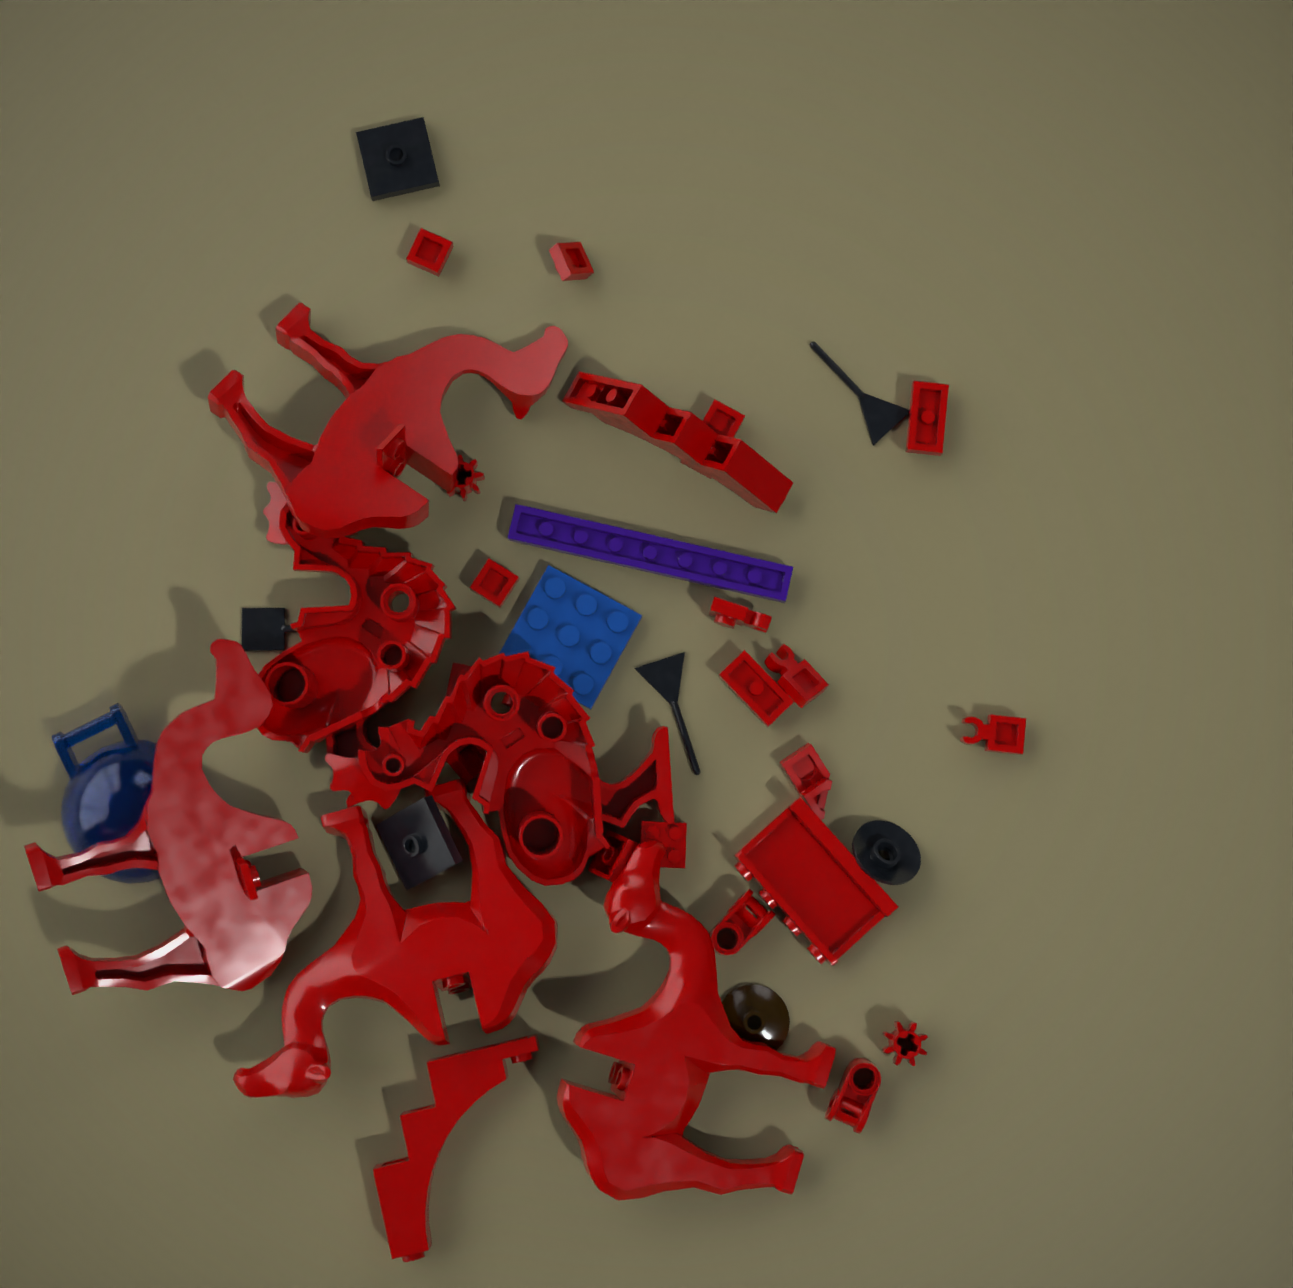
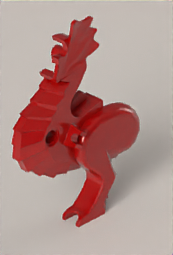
(354, 653)
(534, 769)

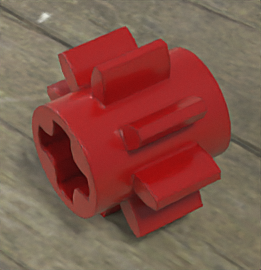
(470, 482)
(903, 1033)

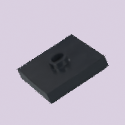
(397, 159)
(419, 842)

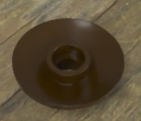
(758, 1001)

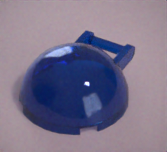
(106, 788)

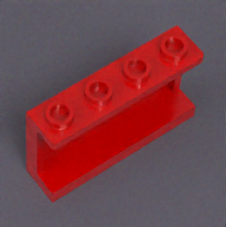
(813, 882)

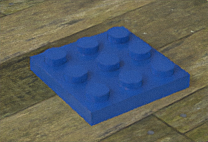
(573, 631)

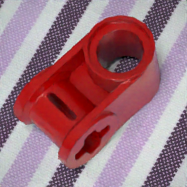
(741, 922)
(854, 1097)

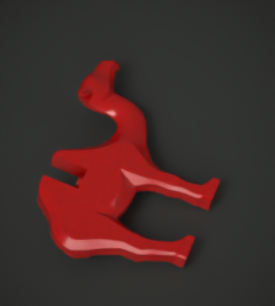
(381, 426)
(197, 844)
(403, 955)
(665, 1058)

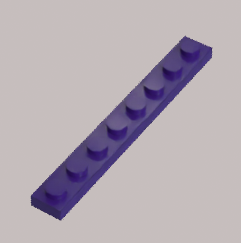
(650, 553)

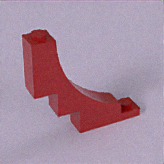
(682, 434)
(406, 1182)

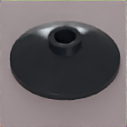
(886, 852)

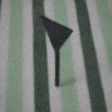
(878, 414)
(666, 679)

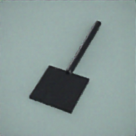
(264, 629)

